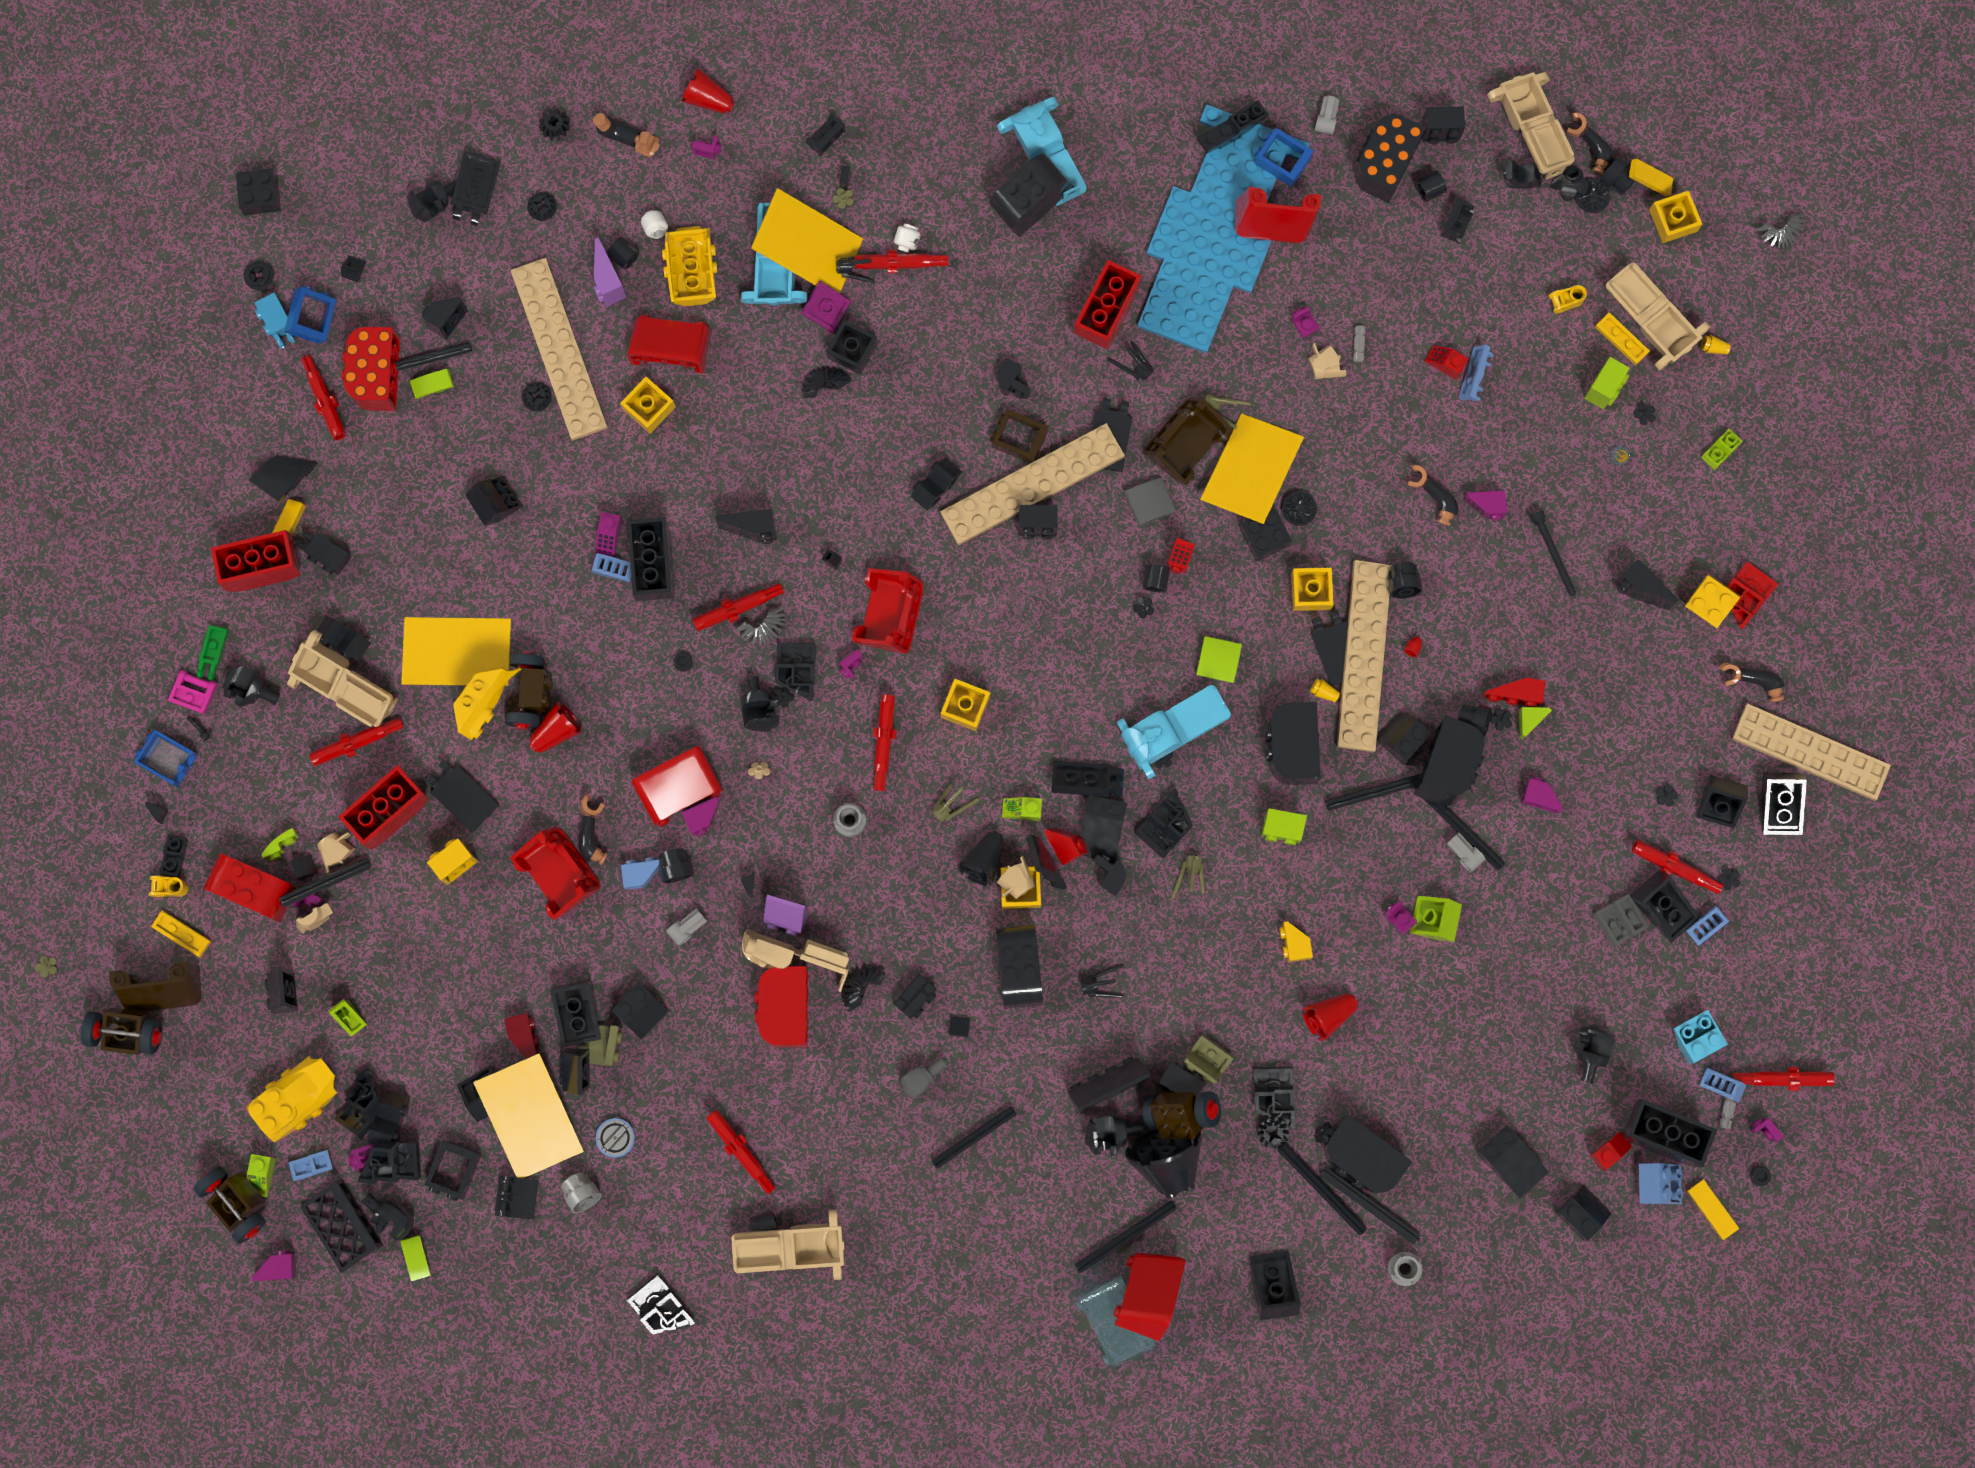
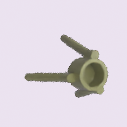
(1215, 402)
(942, 810)
(1193, 866)

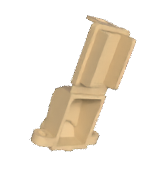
(1532, 114)
(1655, 314)
(329, 675)
(775, 953)
(791, 1249)

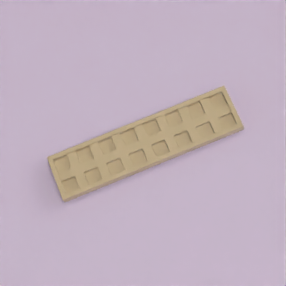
(1811, 752)

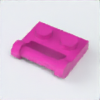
(191, 698)

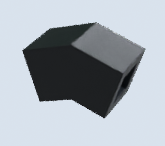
(832, 559)

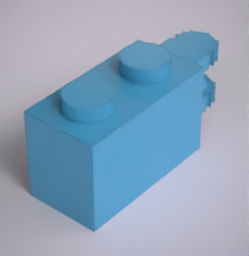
(274, 316)

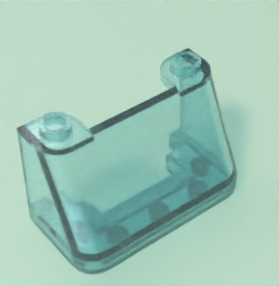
(1118, 1343)

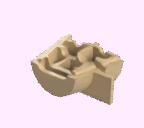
(1325, 363)
(334, 850)
(1016, 879)
(315, 919)

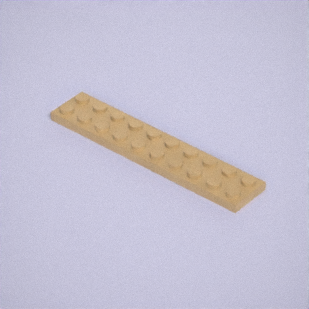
(559, 349)
(1032, 484)
(1364, 656)

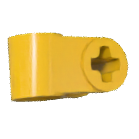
(1564, 299)
(164, 886)

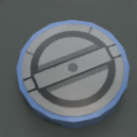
(615, 1137)

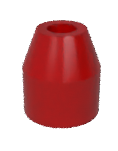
(1413, 647)

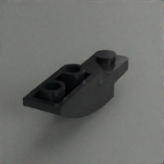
(1233, 128)

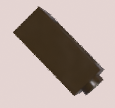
(1013, 451)

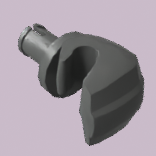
(920, 1077)

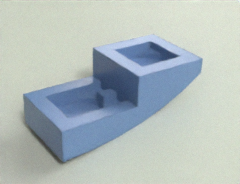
(310, 1165)

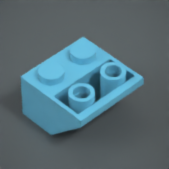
(1699, 1037)

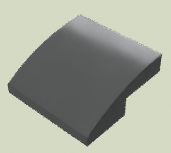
(1150, 501)
(1621, 920)

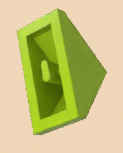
(1529, 718)
(347, 1017)

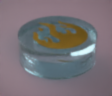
(1620, 456)

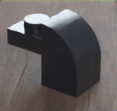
(1521, 176)
(1007, 380)
(1115, 874)

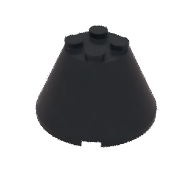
(1166, 1163)

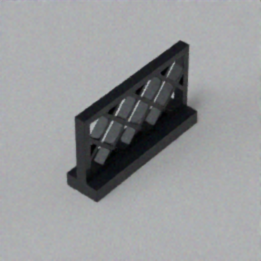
(356, 1218)

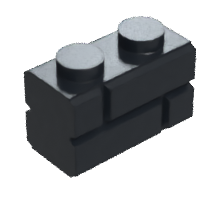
(915, 997)

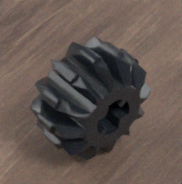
(554, 131)

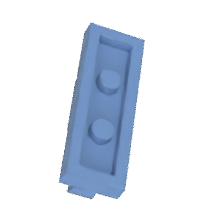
(1475, 373)

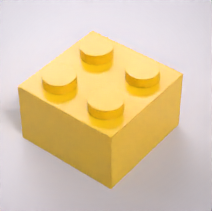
(1675, 217)
(648, 405)
(1312, 589)
(1712, 600)
(965, 705)
(452, 861)
(1030, 899)

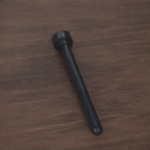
(1539, 520)

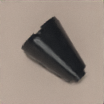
(983, 859)

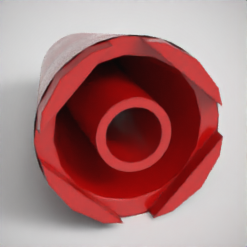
(707, 94)
(554, 729)
(1328, 1015)

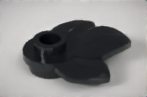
(1570, 186)

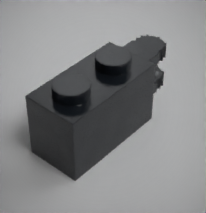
(324, 552)

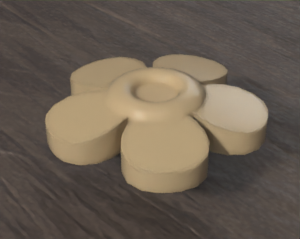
(759, 770)

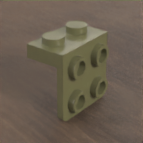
(605, 1050)
(1208, 1059)

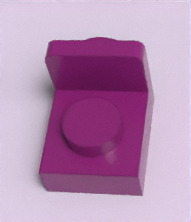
(706, 150)
(1304, 322)
(851, 661)
(311, 900)
(1400, 918)
(1770, 1130)
(358, 1157)

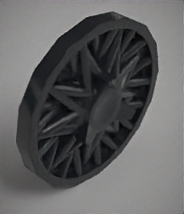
(1596, 197)
(1299, 508)

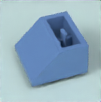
(1660, 1183)

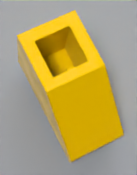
(1297, 944)

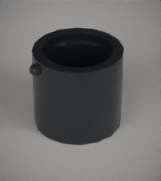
(1431, 186)
(623, 253)
(1156, 578)
(764, 1222)

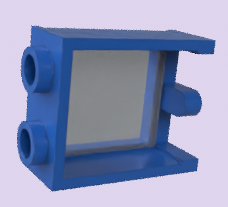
(165, 758)

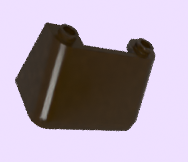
(1186, 439)
(179, 991)

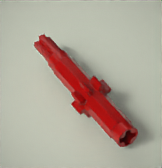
(894, 261)
(325, 404)
(731, 610)
(884, 734)
(348, 744)
(1670, 863)
(1791, 1078)
(736, 1145)

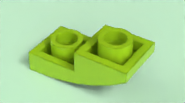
(431, 383)
(1721, 449)
(275, 848)
(415, 1257)

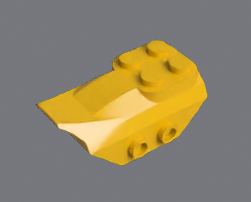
(690, 266)
(478, 700)
(293, 1099)

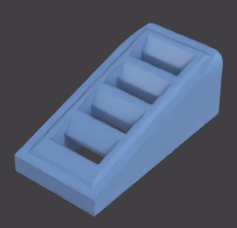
(603, 572)
(1719, 914)
(1734, 1090)

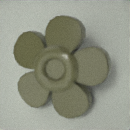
(842, 198)
(46, 967)

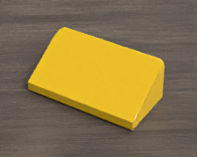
(290, 516)

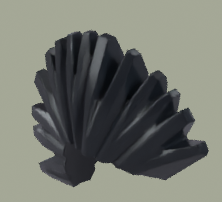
(824, 379)
(858, 986)

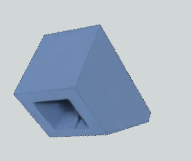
(639, 874)

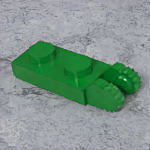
(212, 650)

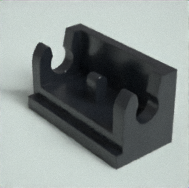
(826, 135)
(1458, 221)

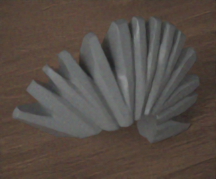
(1784, 234)
(764, 630)

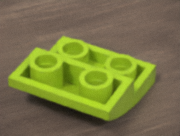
(1219, 659)

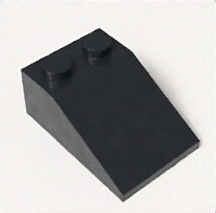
(752, 525)
(1644, 586)
(1783, 803)
(1103, 826)
(1665, 906)
(281, 990)
(576, 1013)
(1513, 1161)
(1274, 1285)

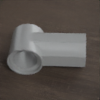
(1326, 120)
(1469, 856)
(683, 930)

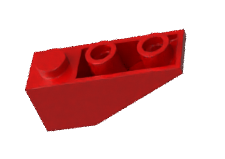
(1524, 691)

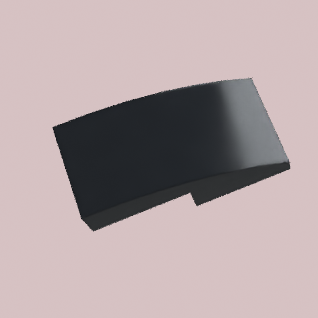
(174, 856)

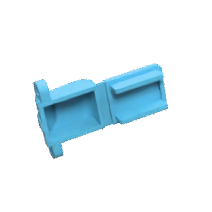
(1041, 135)
(772, 282)
(1171, 729)

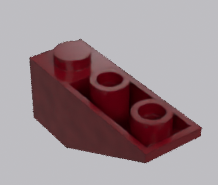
(522, 1035)

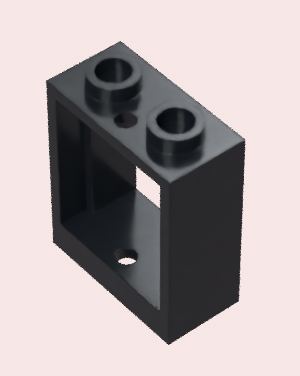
(451, 1194)

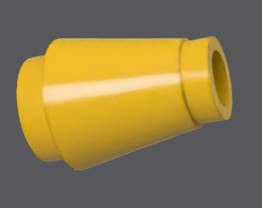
(1714, 345)
(1325, 691)

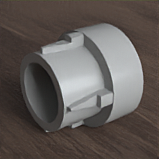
(846, 810)
(580, 1192)
(1414, 1265)

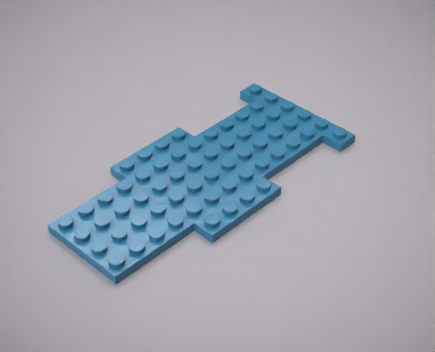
(1200, 242)

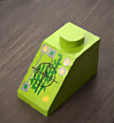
(1022, 808)
(260, 1173)

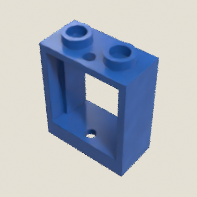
(1274, 169)
(304, 332)

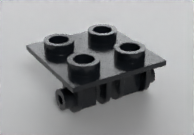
(516, 1197)

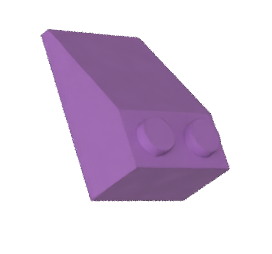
(608, 286)
(785, 915)

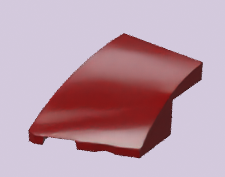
(1753, 589)

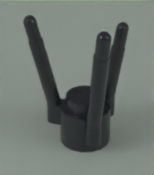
(845, 265)
(1143, 369)
(1089, 985)

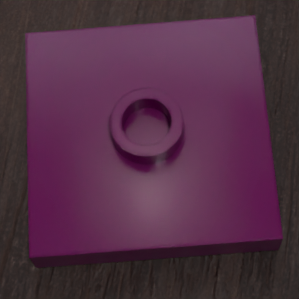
(825, 307)

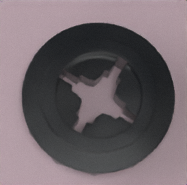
(545, 213)
(256, 268)
(539, 404)
(1269, 1125)

